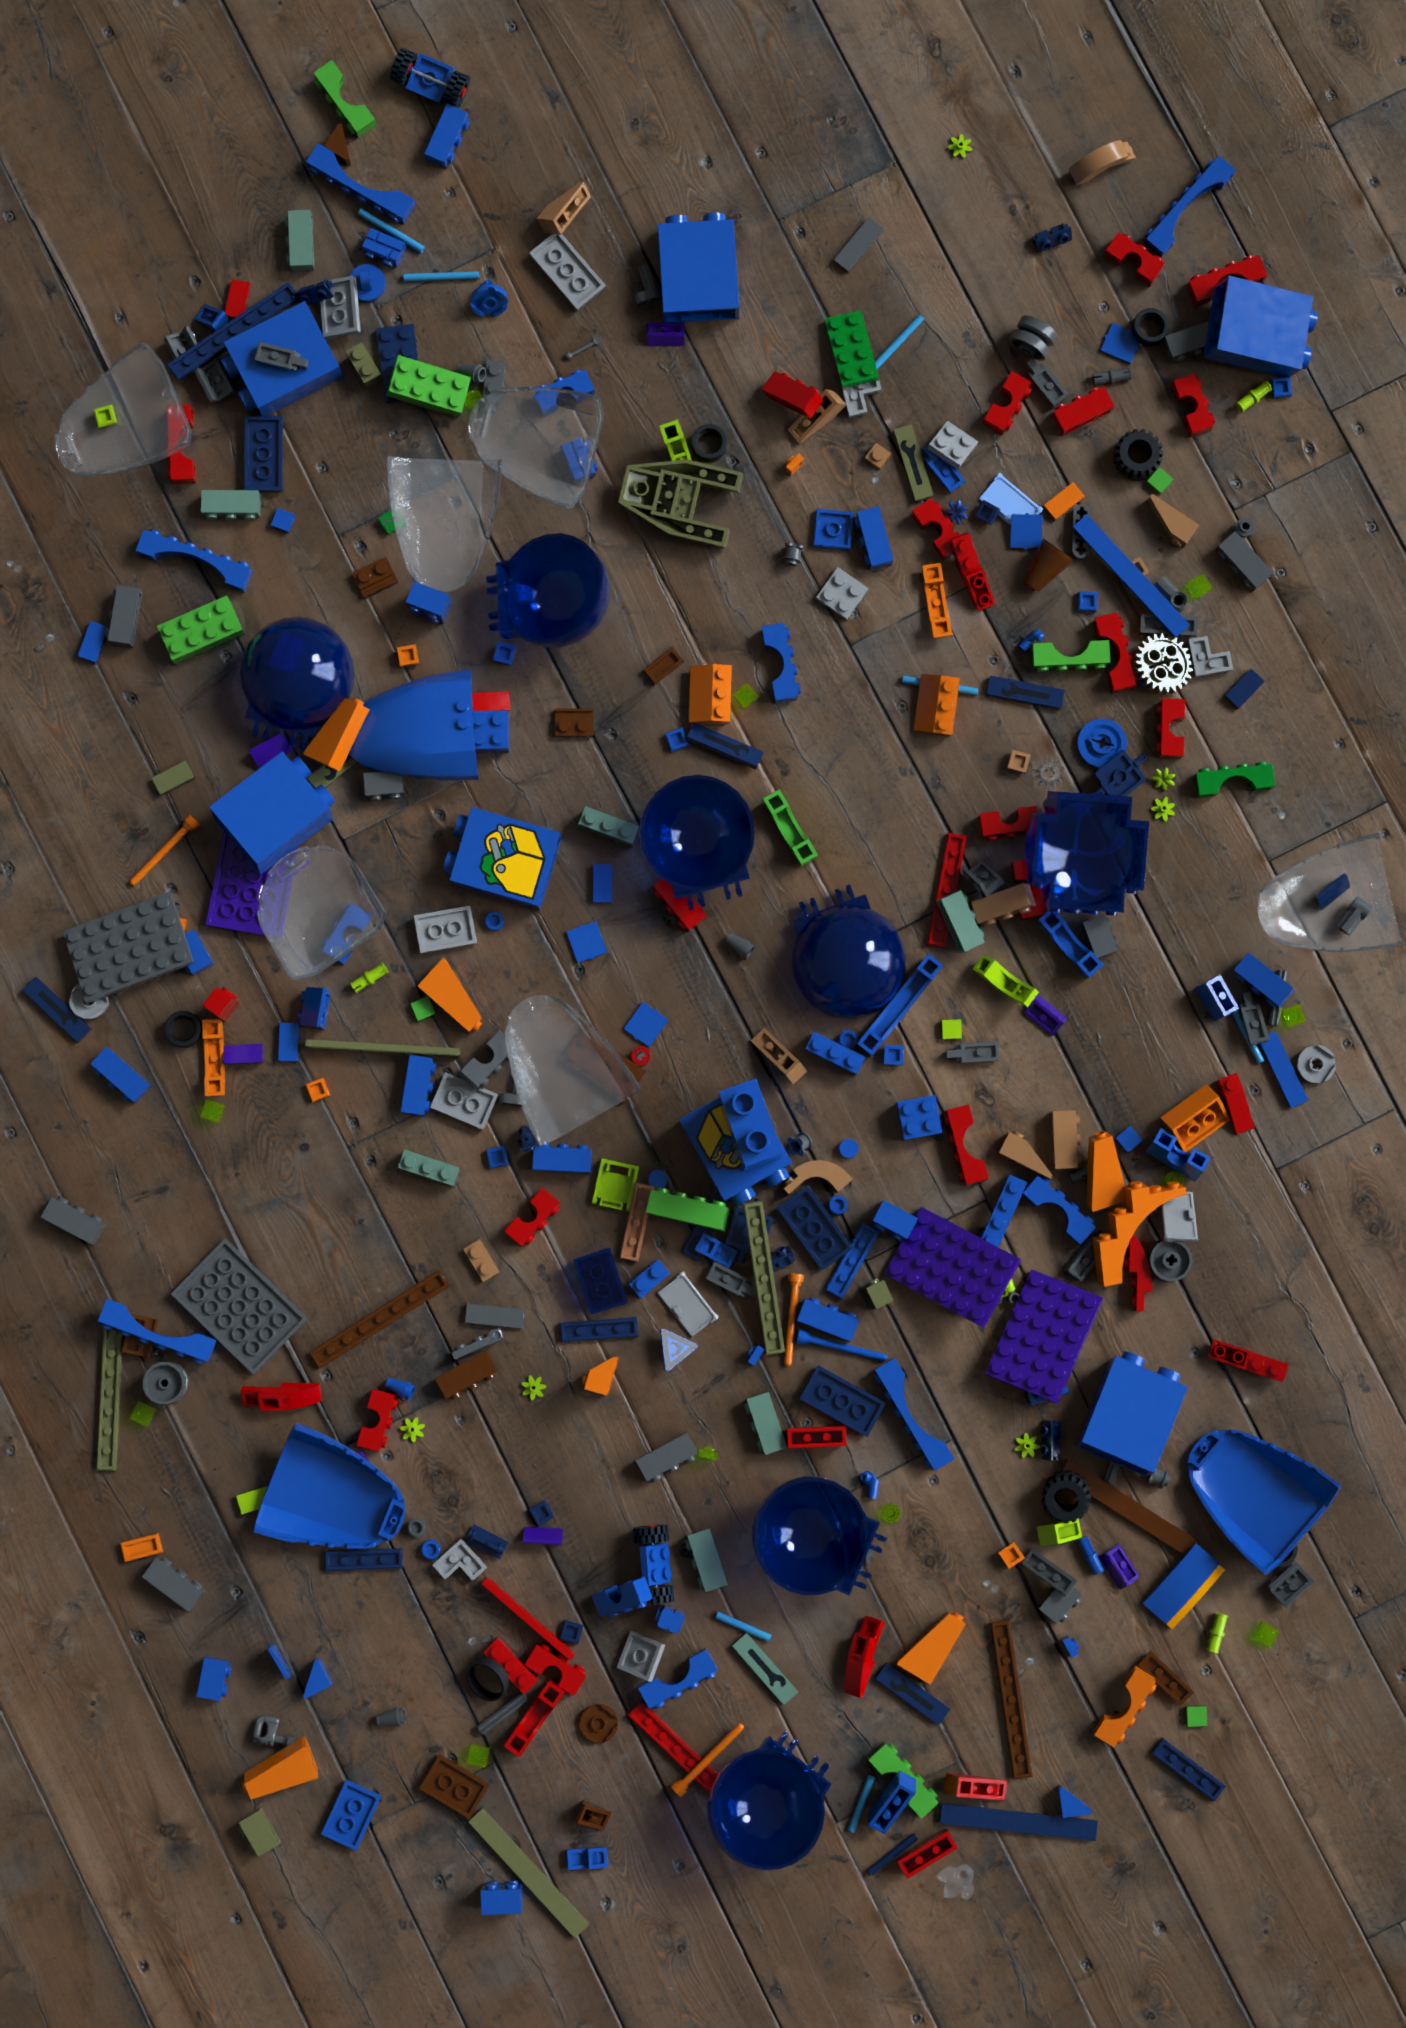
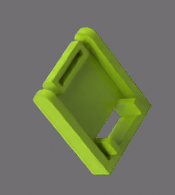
(613, 1187)

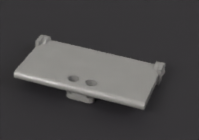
(1175, 1219)
(691, 1308)

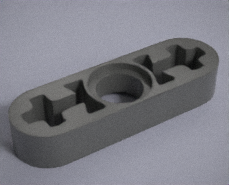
(1075, 545)

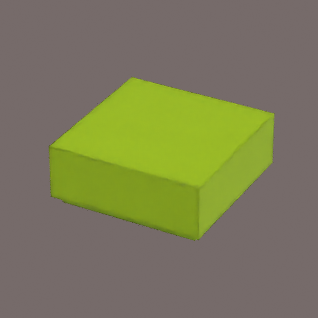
(105, 416)
(951, 1029)

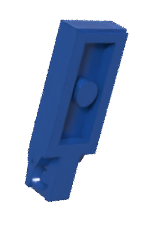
(946, 473)

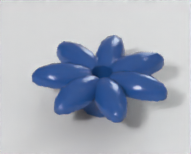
(956, 512)

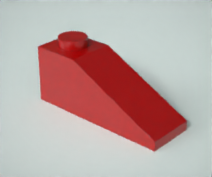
(1235, 1103)
(974, 1786)

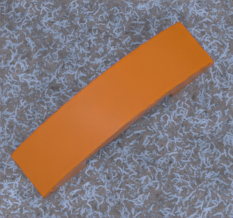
(936, 600)
(213, 1052)

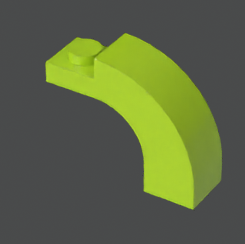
(675, 440)
(1004, 982)

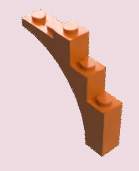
(1123, 1222)

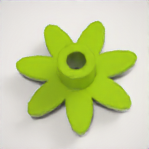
(960, 149)
(1160, 779)
(1160, 812)
(538, 1387)
(417, 1428)
(1022, 1446)

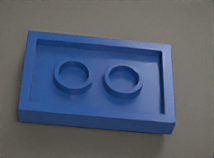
(351, 1814)

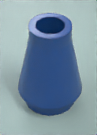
(400, 1388)

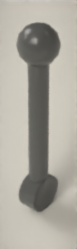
(596, 341)

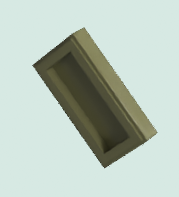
(173, 778)

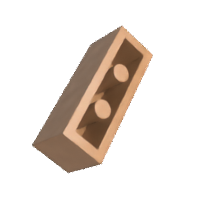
(1003, 904)
(1065, 1139)

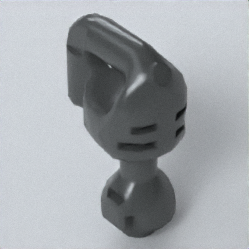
(271, 1737)

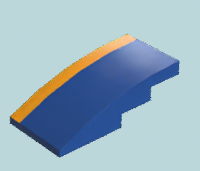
(1184, 1585)

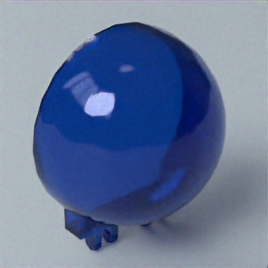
(550, 592)
(295, 676)
(698, 836)
(847, 958)
(813, 1536)
(768, 1806)

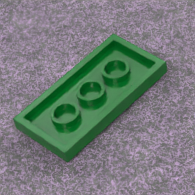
(851, 349)

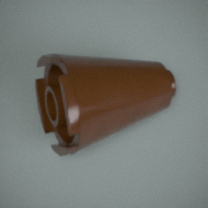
(1045, 566)

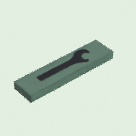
(765, 1668)

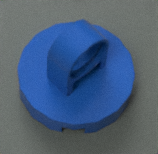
(369, 282)
(489, 299)

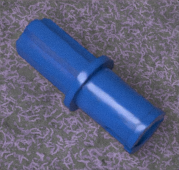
(1090, 1555)

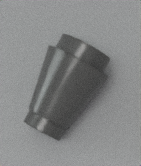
(474, 371)
(740, 945)
(392, 1717)

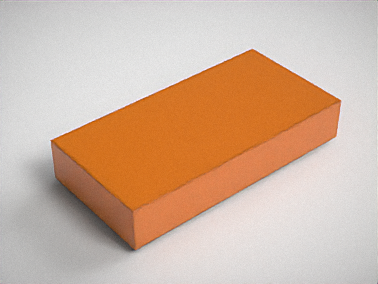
(1064, 501)
(141, 1547)

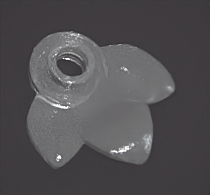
(955, 1883)

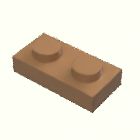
(481, 1260)

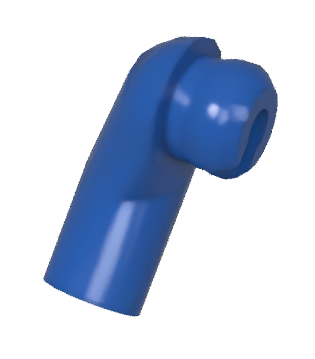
(1030, 638)
(872, 1482)

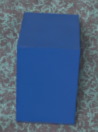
(211, 318)
(318, 1679)
(1071, 1805)

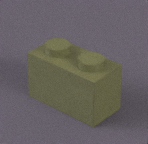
(364, 365)
(878, 1293)
(259, 1832)

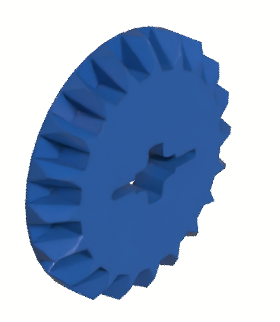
(1098, 730)

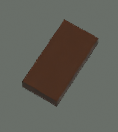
(663, 666)

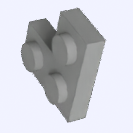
(855, 399)
(1206, 663)
(461, 1556)

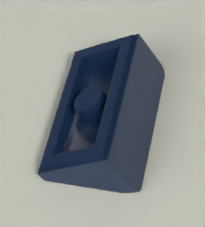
(1332, 891)

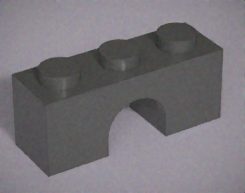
(476, 1073)

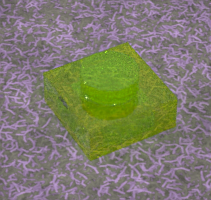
(1199, 586)
(745, 696)
(1293, 1015)
(213, 1111)
(143, 1413)
(708, 1452)
(1266, 1634)
(478, 1755)

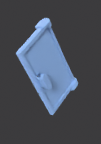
(1009, 499)

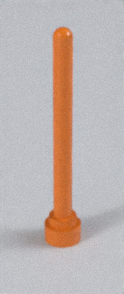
(189, 824)
(795, 1282)
(681, 1785)

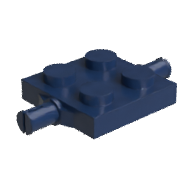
(1120, 775)
(738, 1233)

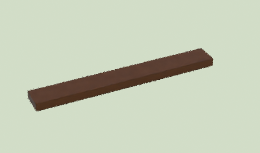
(379, 1319)
(1133, 1510)
(1011, 1699)

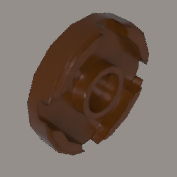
(598, 1723)

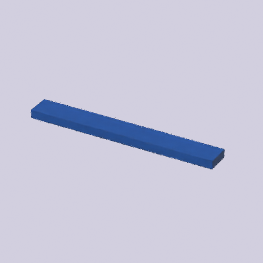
(1131, 576)

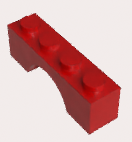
(1202, 287)
(182, 469)
(1109, 628)
(972, 1169)
(534, 1718)

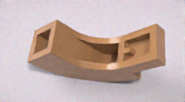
(1100, 160)
(821, 1169)

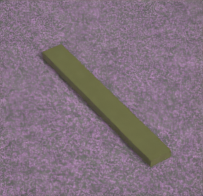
(383, 1048)
(763, 1277)
(109, 1399)
(528, 1872)

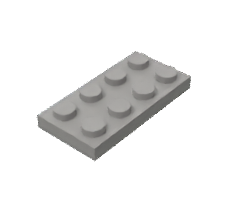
(567, 270)

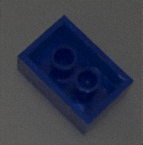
(600, 1281)

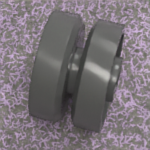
(1033, 338)
(1180, 1257)
(177, 1383)

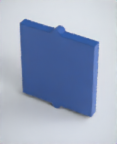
(1120, 343)
(1026, 531)
(586, 942)
(646, 1024)
(279, 1661)

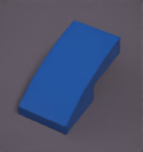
(716, 1250)
(586, 1858)

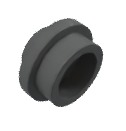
(416, 1527)

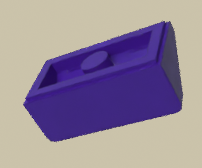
(665, 334)
(269, 749)
(1045, 1015)
(243, 1054)
(543, 1535)
(1119, 1566)

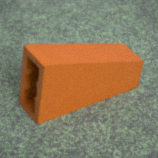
(338, 734)
(450, 995)
(1104, 1173)
(930, 1651)
(282, 1770)

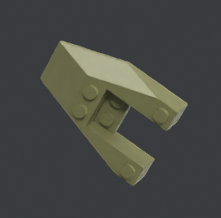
(669, 493)

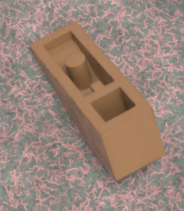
(563, 210)
(829, 408)
(1175, 524)
(779, 1056)
(1020, 1152)

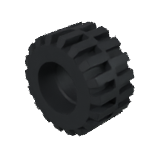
(1143, 440)
(1070, 1481)

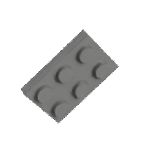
(341, 312)
(445, 929)
(462, 1102)

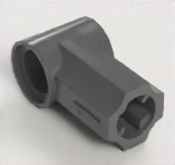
(1171, 593)
(1356, 912)

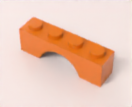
(1112, 1727)

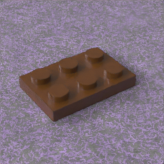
(454, 1786)

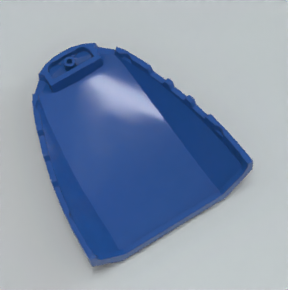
(421, 729)
(331, 1485)
(1258, 1494)

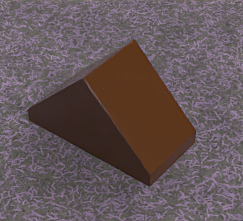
(338, 145)
(592, 1816)

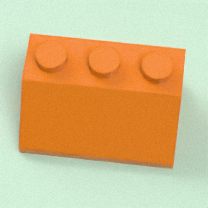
(710, 694)
(936, 704)
(1196, 1118)
(601, 1377)

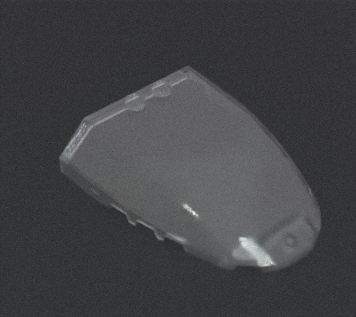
(146, 413)
(542, 438)
(443, 516)
(1294, 919)
(562, 1067)

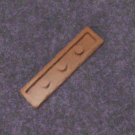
(636, 1223)

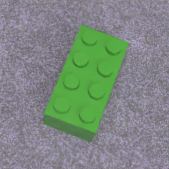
(428, 386)
(200, 630)
(688, 1210)

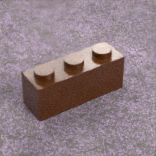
(467, 1375)

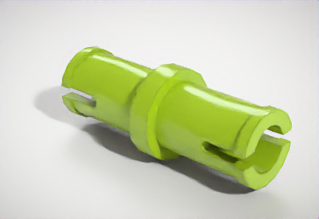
(1253, 396)
(369, 977)
(1217, 1633)

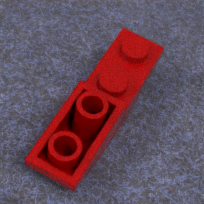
(971, 571)
(1137, 1262)
(1248, 1360)
(281, 1398)
(860, 1656)

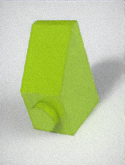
(1059, 1532)

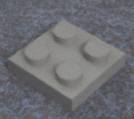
(952, 445)
(842, 593)
(641, 1656)

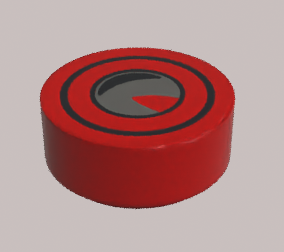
(641, 1056)

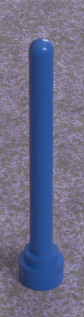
(805, 1338)

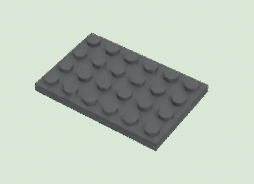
(128, 947)
(239, 1306)

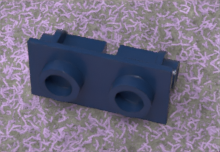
(1060, 235)
(314, 294)
(527, 1140)
(782, 1256)
(1049, 1449)
(486, 1541)

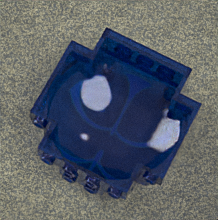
(1086, 852)

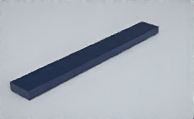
(214, 343)
(1018, 1821)

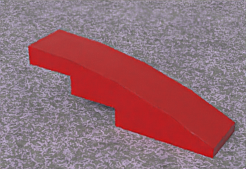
(491, 701)

